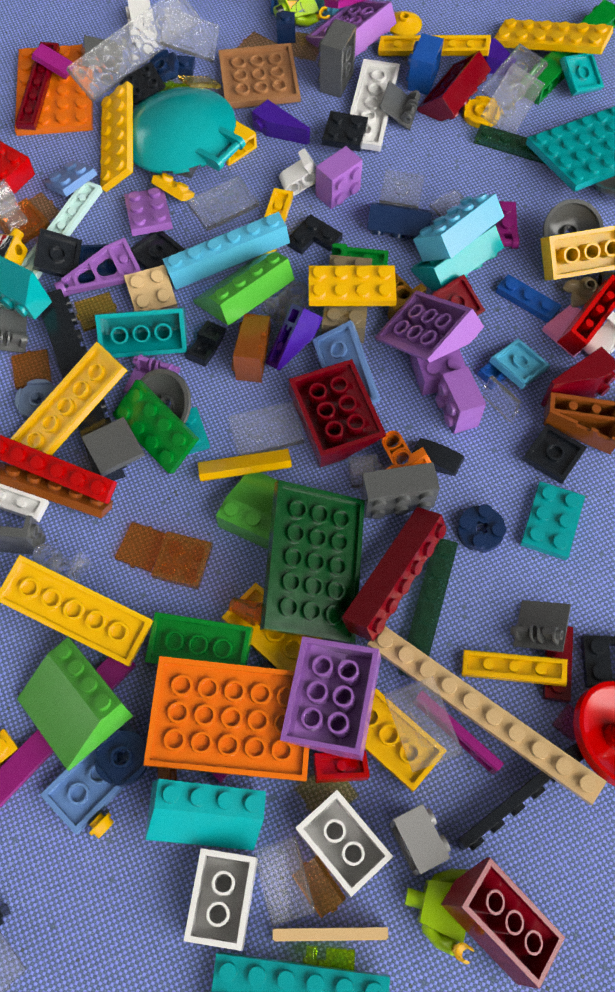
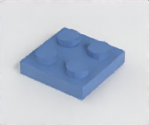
(70, 178)

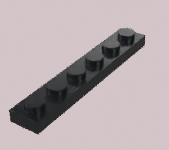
(512, 805)

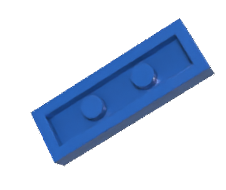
(528, 298)

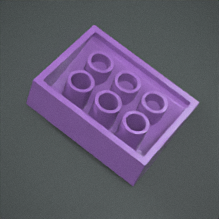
(371, 22)
(430, 327)
(332, 697)

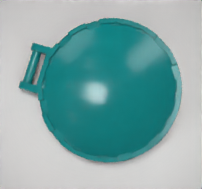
(184, 130)

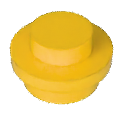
(100, 824)

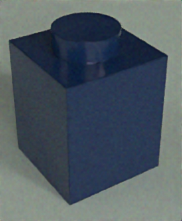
(285, 27)

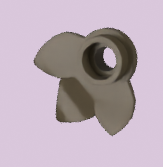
(580, 290)

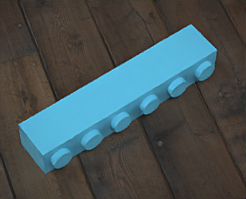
(227, 250)

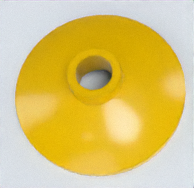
(407, 23)

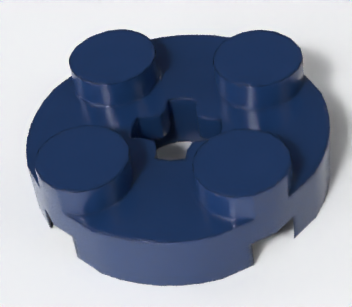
(169, 65)
(476, 540)
(107, 756)

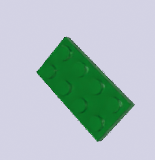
(156, 426)
(198, 640)

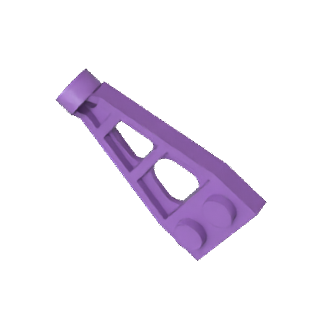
(118, 252)

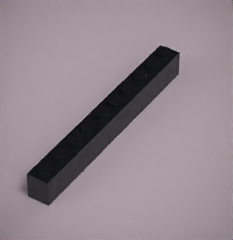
(68, 352)

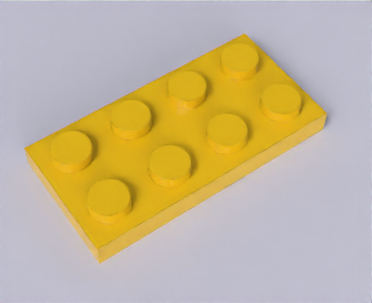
(352, 285)

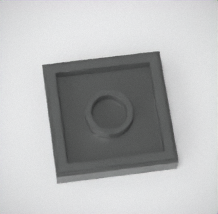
(113, 446)

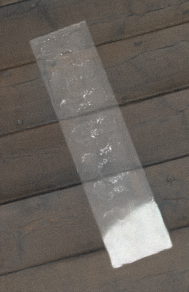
(124, 50)

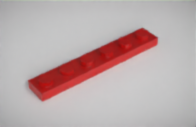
(56, 470)

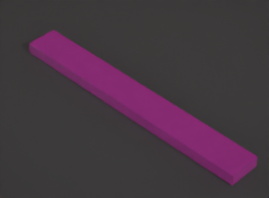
(36, 748)

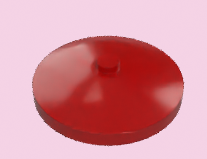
(596, 729)

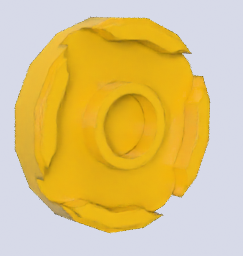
(473, 110)

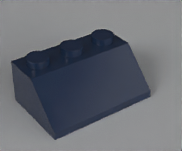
(397, 220)

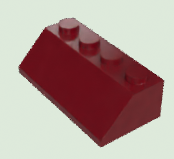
(455, 88)
(504, 923)

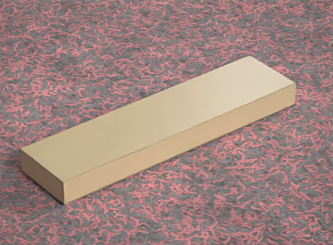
(330, 934)

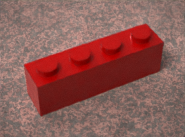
(590, 318)

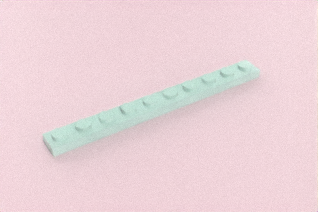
(67, 219)

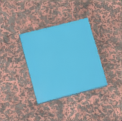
(519, 363)

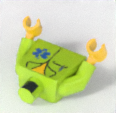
(305, 11)

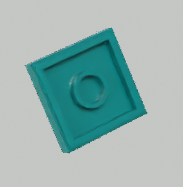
(581, 73)

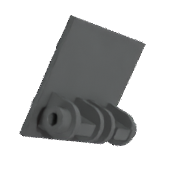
(400, 105)
(13, 331)
(541, 625)

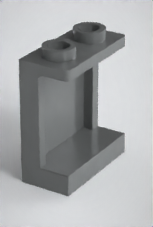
(22, 539)

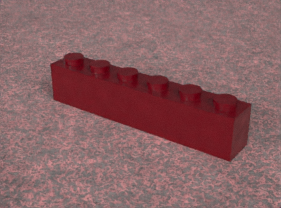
(394, 574)

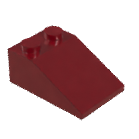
(586, 378)

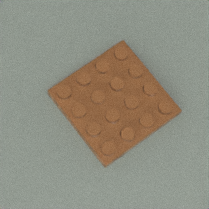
(259, 74)

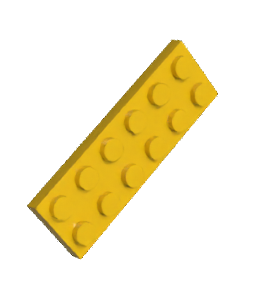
(555, 36)
(116, 136)
(71, 401)
(74, 610)

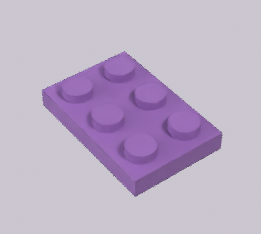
(148, 211)

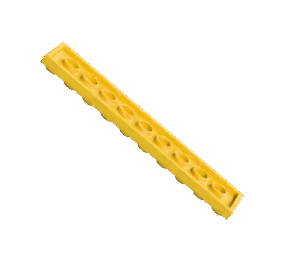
(382, 736)

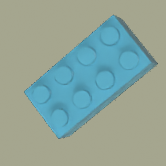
(458, 227)

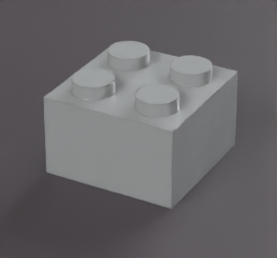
(420, 839)

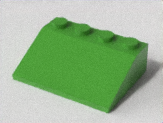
(246, 287)
(249, 509)
(72, 704)

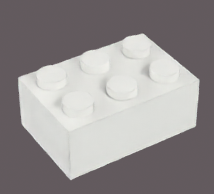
(343, 843)
(221, 899)

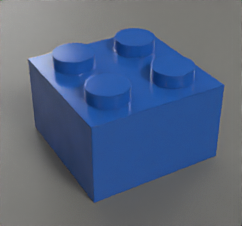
(424, 63)

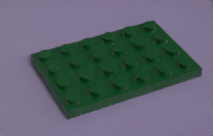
(312, 562)

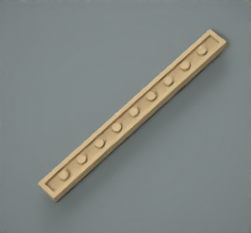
(491, 717)

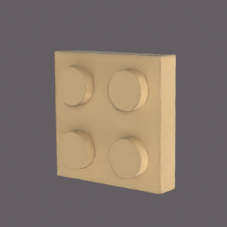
(150, 289)

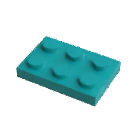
(552, 521)

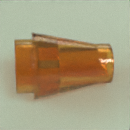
(247, 610)

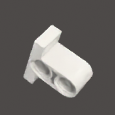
(300, 174)
(604, 337)

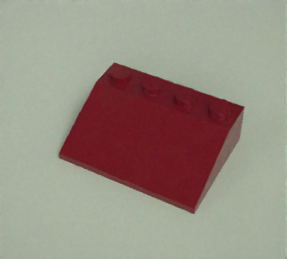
(335, 412)

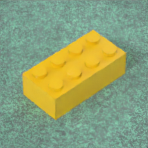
(578, 253)

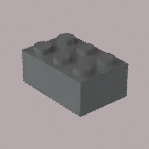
(337, 58)
(399, 490)

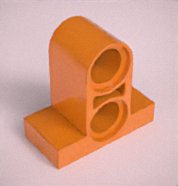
(401, 451)

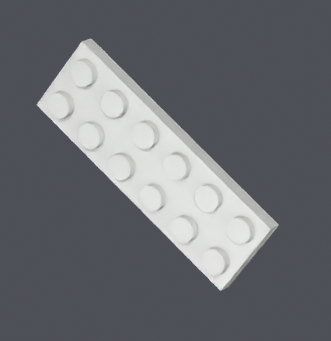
(368, 98)

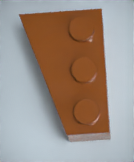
(251, 348)
(583, 419)

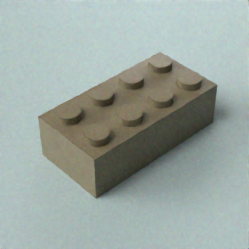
(337, 315)

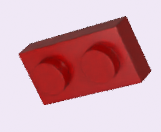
(339, 769)

